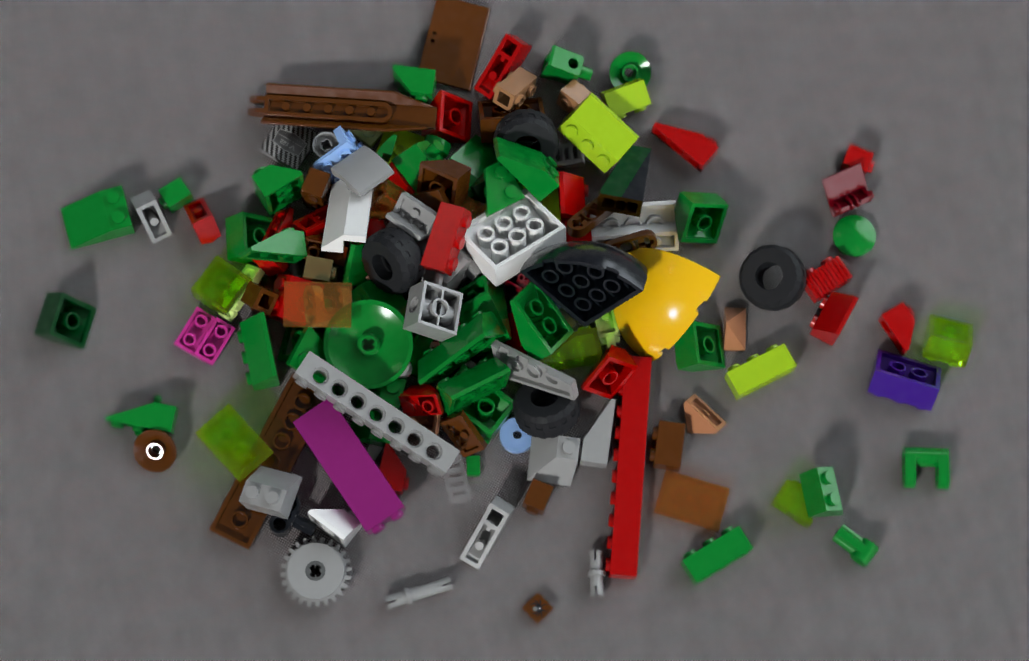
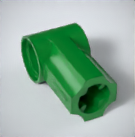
(859, 548)

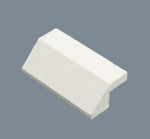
(654, 216)
(346, 218)

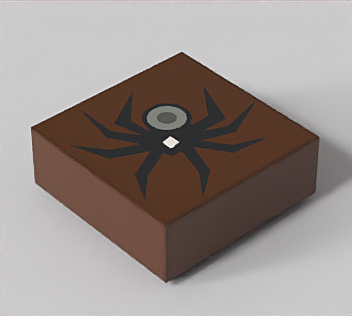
(537, 608)

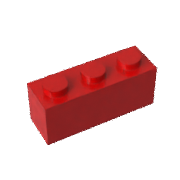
(446, 239)

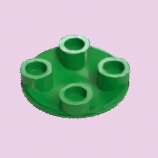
(854, 235)

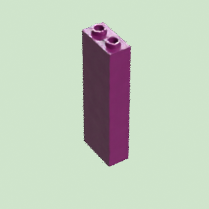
(350, 467)

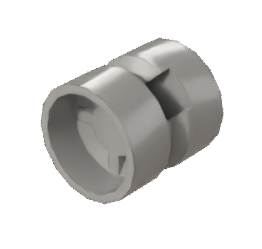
(323, 143)

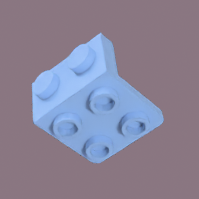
(346, 146)

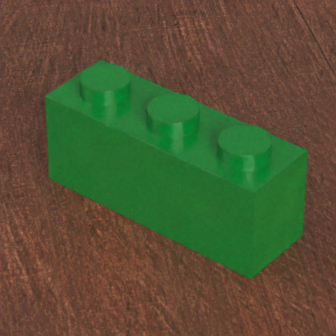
(716, 554)

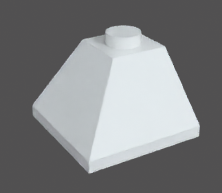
(336, 523)

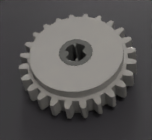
(332, 570)

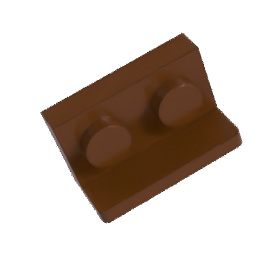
(463, 433)

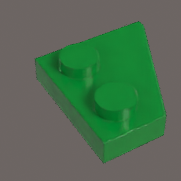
(500, 189)

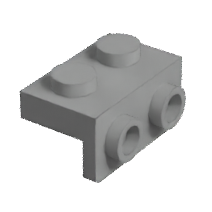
(412, 216)

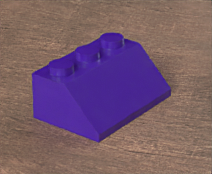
(904, 380)

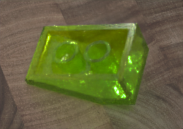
(576, 351)
(233, 443)

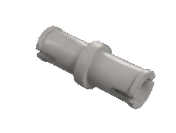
(596, 573)

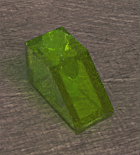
(792, 503)

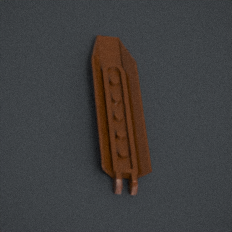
(342, 107)

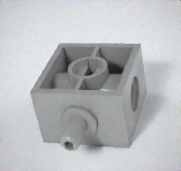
(433, 310)

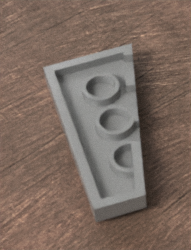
(535, 373)

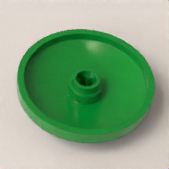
(374, 347)

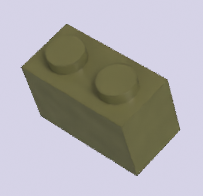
(320, 270)

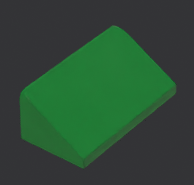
(420, 345)

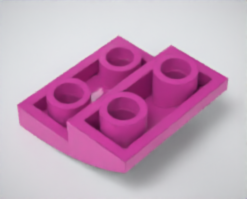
(204, 336)

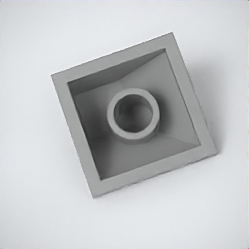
(553, 460)

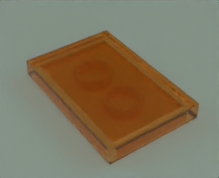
(317, 304)
(691, 500)

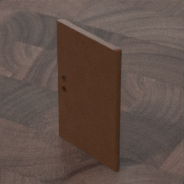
(457, 42)

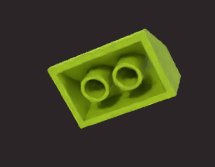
(598, 132)

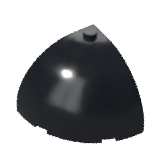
(586, 277)

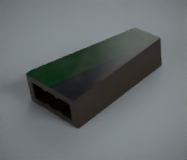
(626, 184)

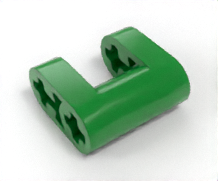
(925, 457)

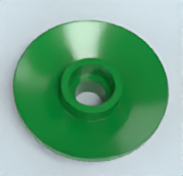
(636, 62)

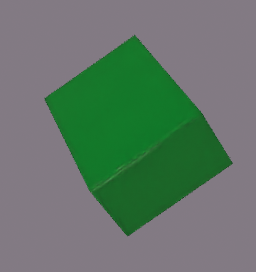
(473, 466)

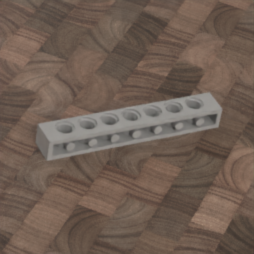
(388, 414)

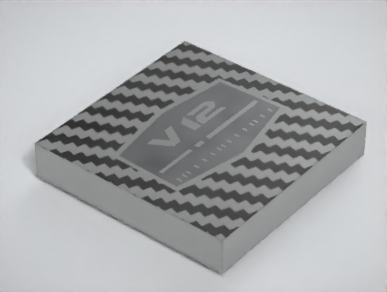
(289, 145)

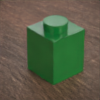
(175, 195)

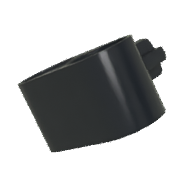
(295, 521)

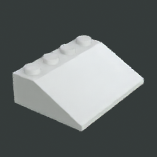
(511, 236)

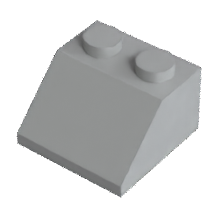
(270, 492)

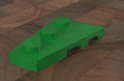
(308, 342)

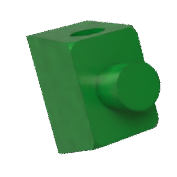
(564, 66)
(409, 160)

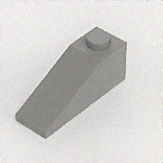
(596, 443)
(487, 532)

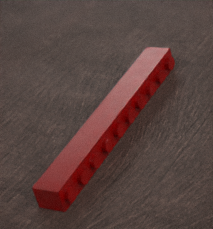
(629, 472)

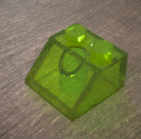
(220, 286)
(947, 341)

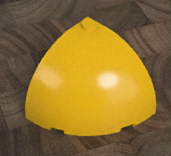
(667, 303)

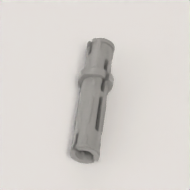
(418, 592)

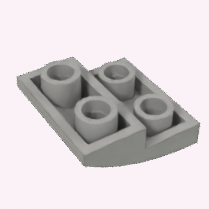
(362, 170)

